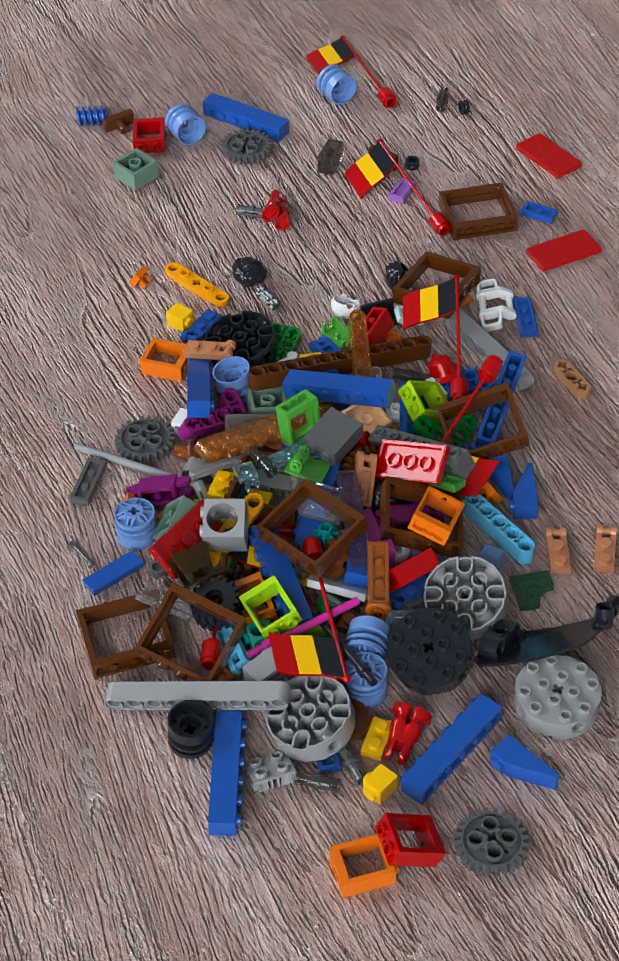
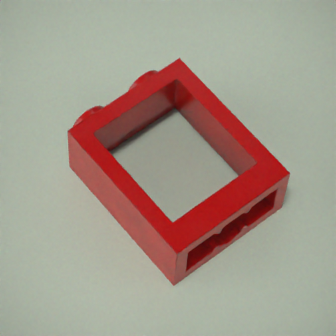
(148, 126)
(412, 569)
(430, 845)

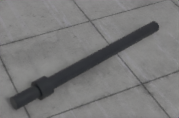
(361, 668)

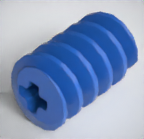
(91, 115)

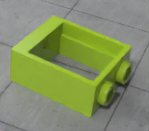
(431, 393)
(261, 594)

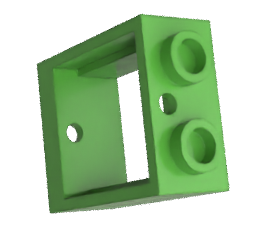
(293, 407)

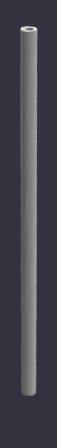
(126, 462)

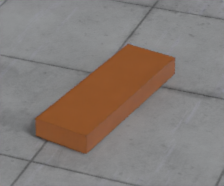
(377, 572)

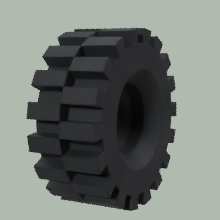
(217, 590)

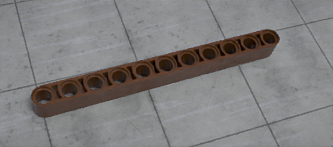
(381, 355)

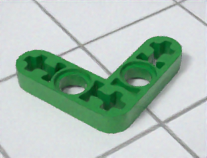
(285, 340)
(429, 424)

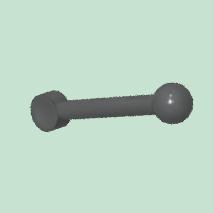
(73, 544)

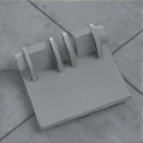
(268, 768)

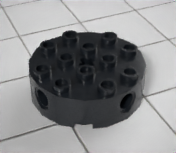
(252, 334)
(436, 670)

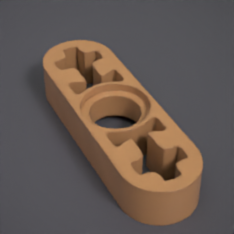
(563, 370)

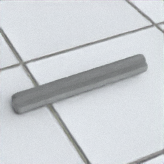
(212, 468)

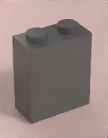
(333, 436)

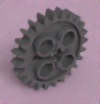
(246, 146)
(145, 439)
(491, 842)

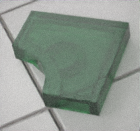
(530, 588)

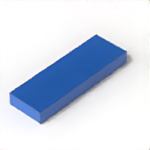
(525, 317)
(113, 573)

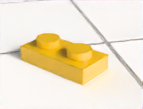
(220, 485)
(376, 739)

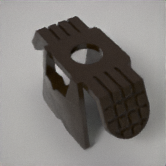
(194, 566)

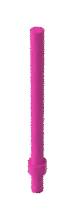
(306, 625)

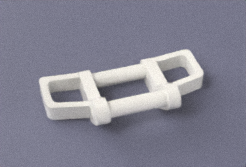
(495, 312)

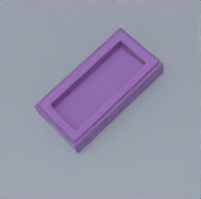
(401, 191)

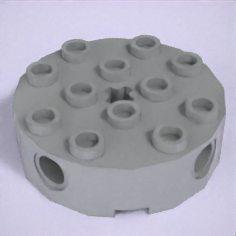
(477, 583)
(557, 697)
(315, 721)

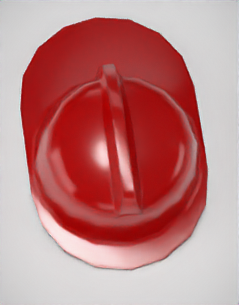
(442, 369)

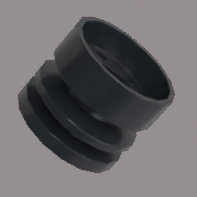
(190, 729)

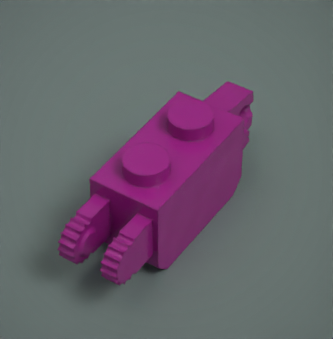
(161, 489)
(402, 514)

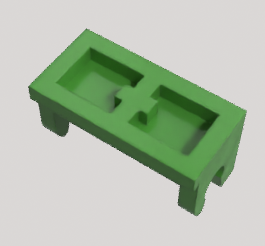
(337, 333)

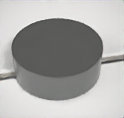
(156, 570)

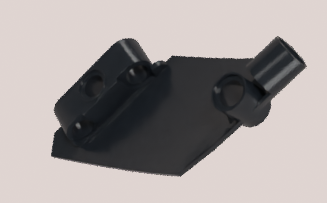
(511, 645)

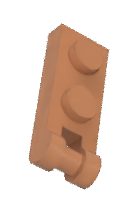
(209, 349)
(366, 475)
(605, 549)
(557, 551)

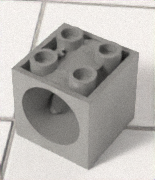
(217, 509)

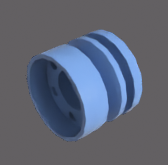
(336, 84)
(185, 124)
(233, 374)
(135, 523)
(368, 635)
(359, 689)

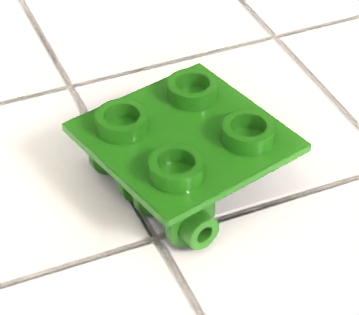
(306, 467)

